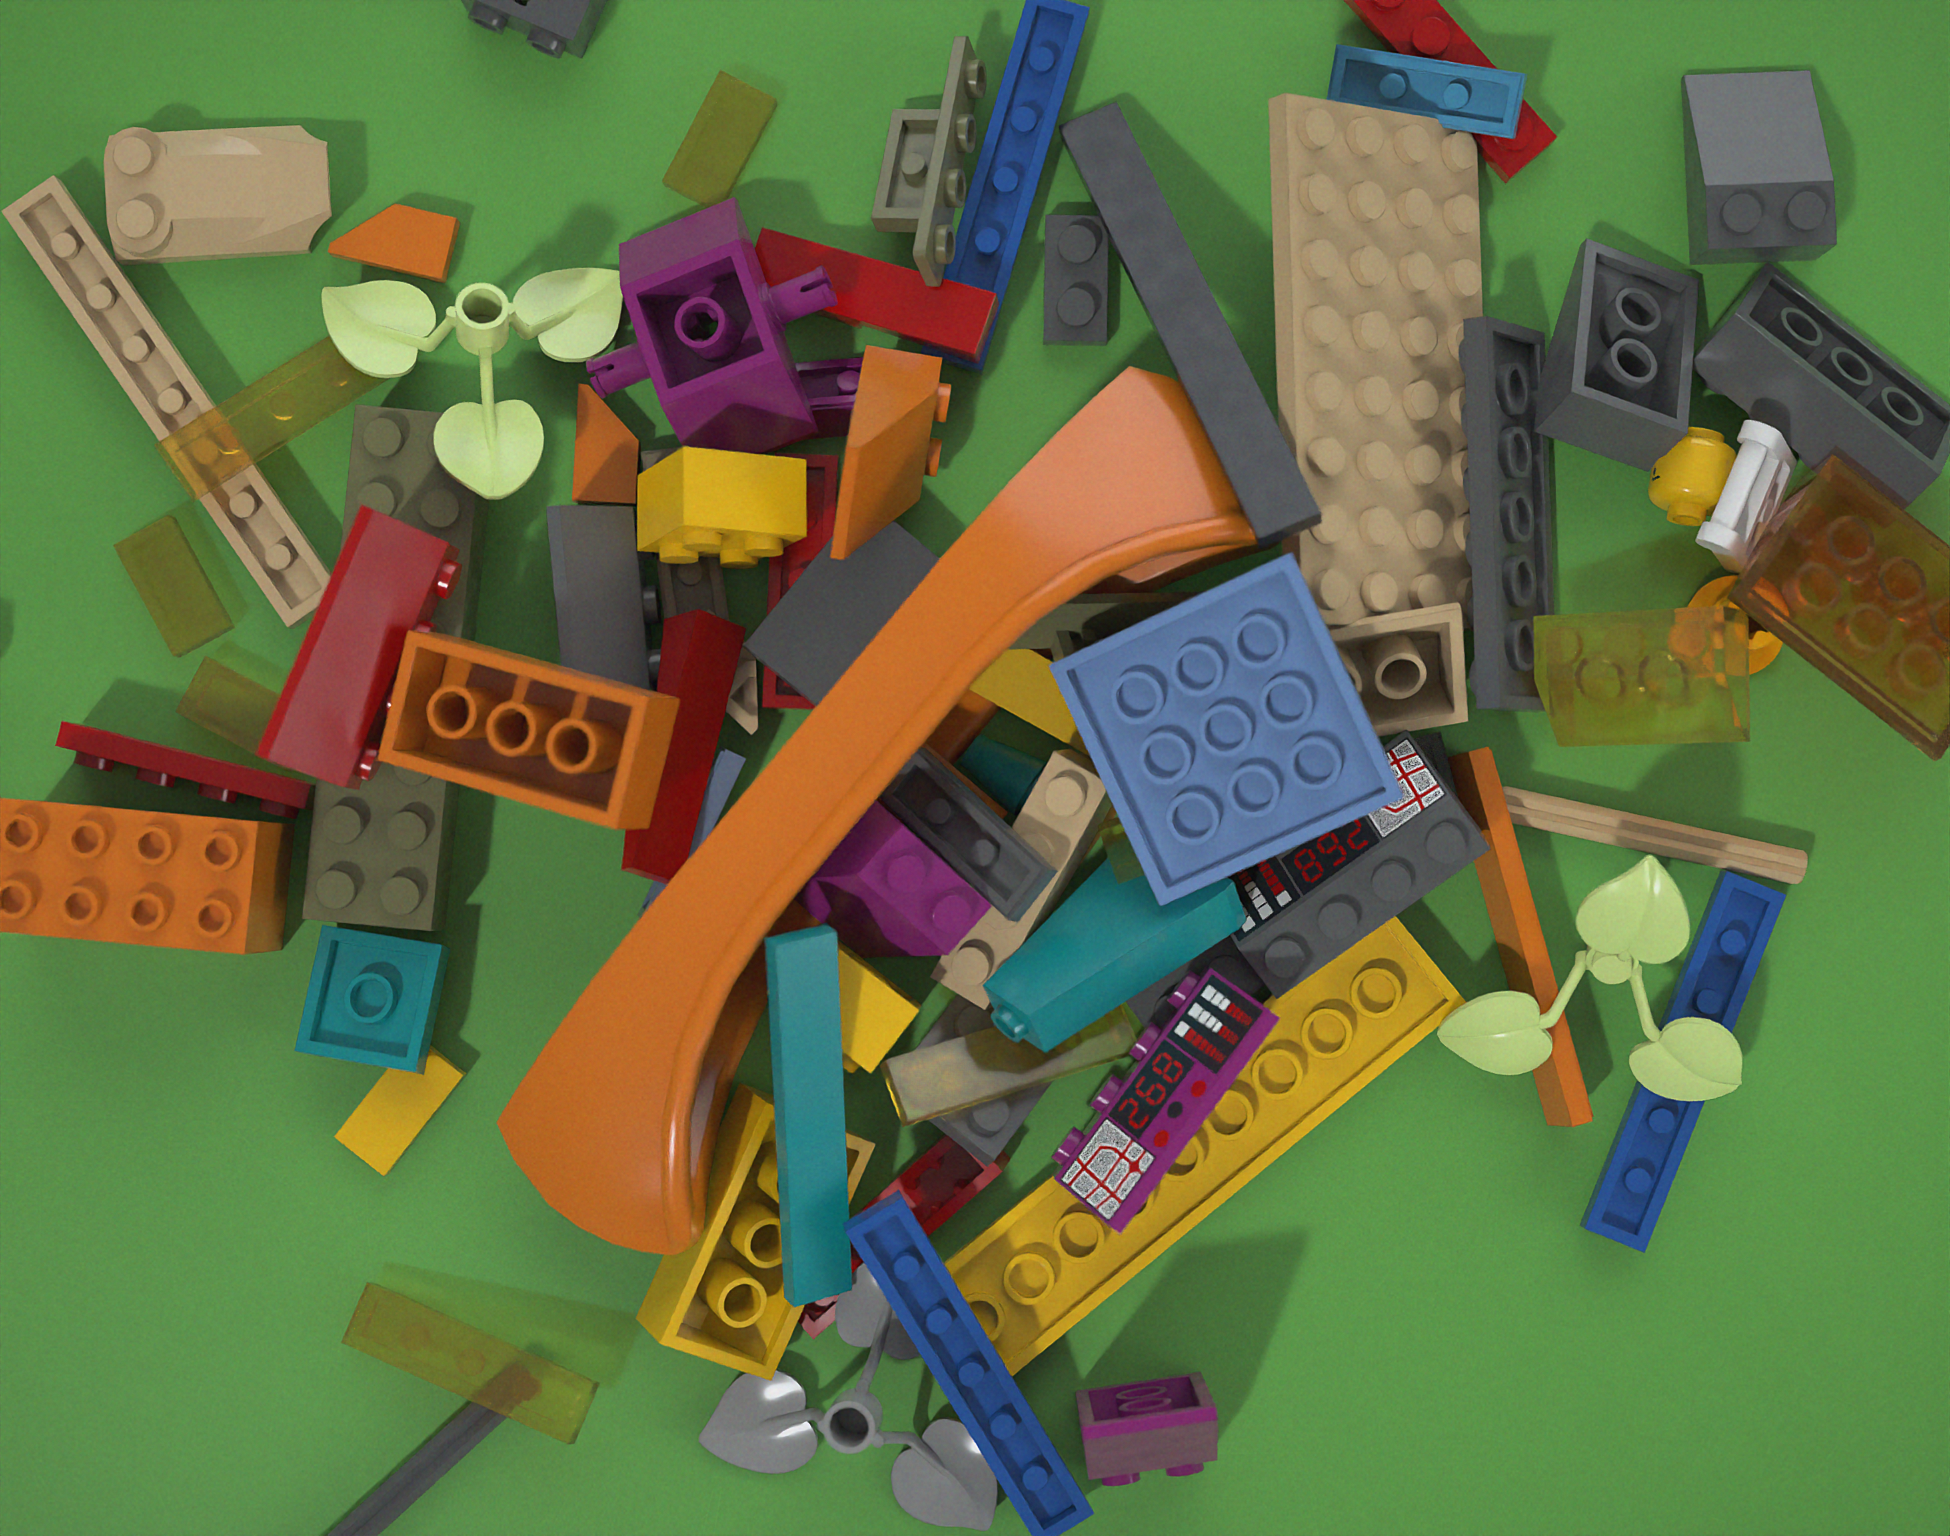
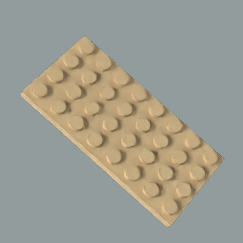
(1368, 328)

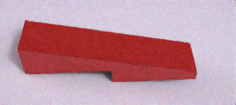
(886, 295)
(699, 669)
(934, 1189)

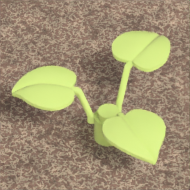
(487, 443)
(1621, 923)

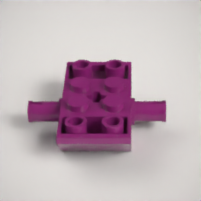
(741, 382)

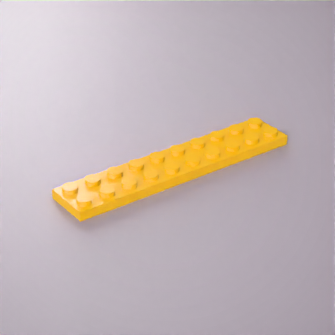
(1336, 1032)

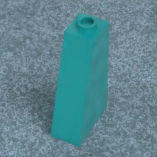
(1102, 952)

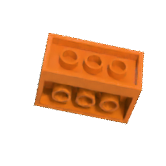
(143, 877)

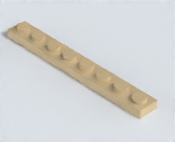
(165, 391)

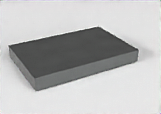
(839, 610)

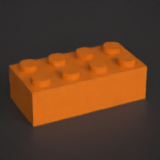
(528, 730)

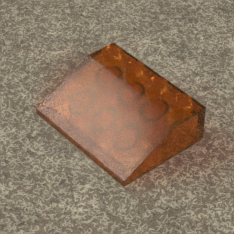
(1859, 598)

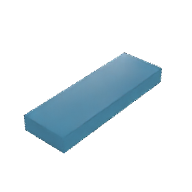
(1452, 92)

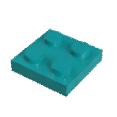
(372, 999)

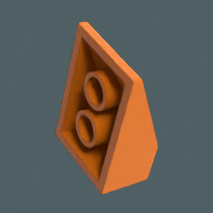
(888, 443)

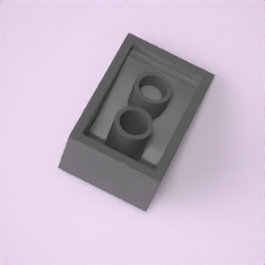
(1756, 169)
(1620, 358)

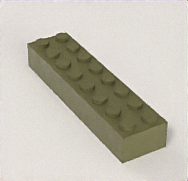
(390, 845)

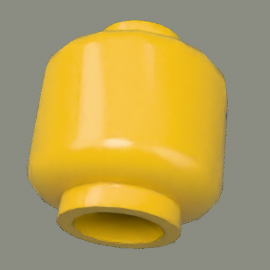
(1691, 476)

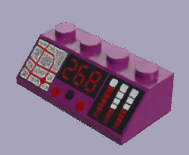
(1162, 1097)

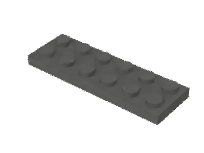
(1508, 509)

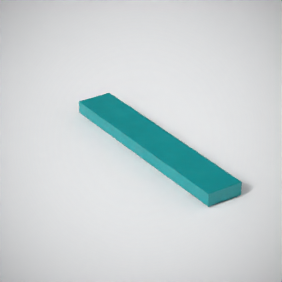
(809, 1113)

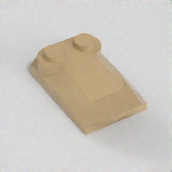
(214, 193)

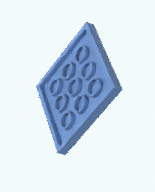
(1227, 729)

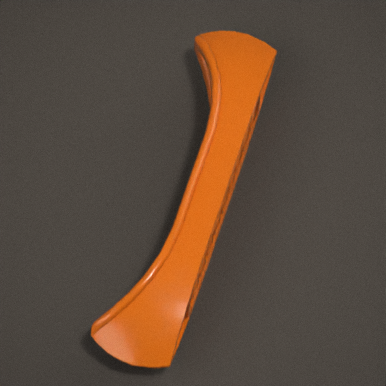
(637, 1075)

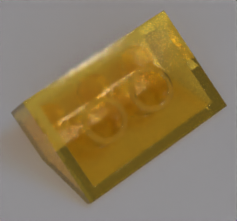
(1645, 676)

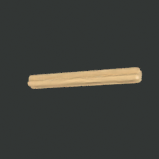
(1655, 836)

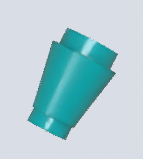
(1003, 771)

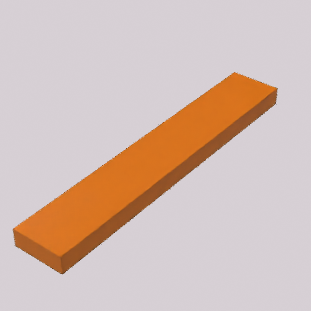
(1519, 932)

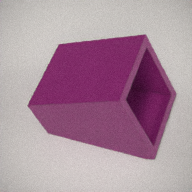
(891, 892)

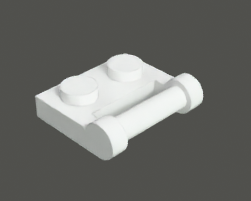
(1749, 495)

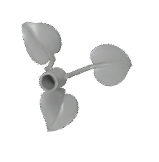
(771, 1431)

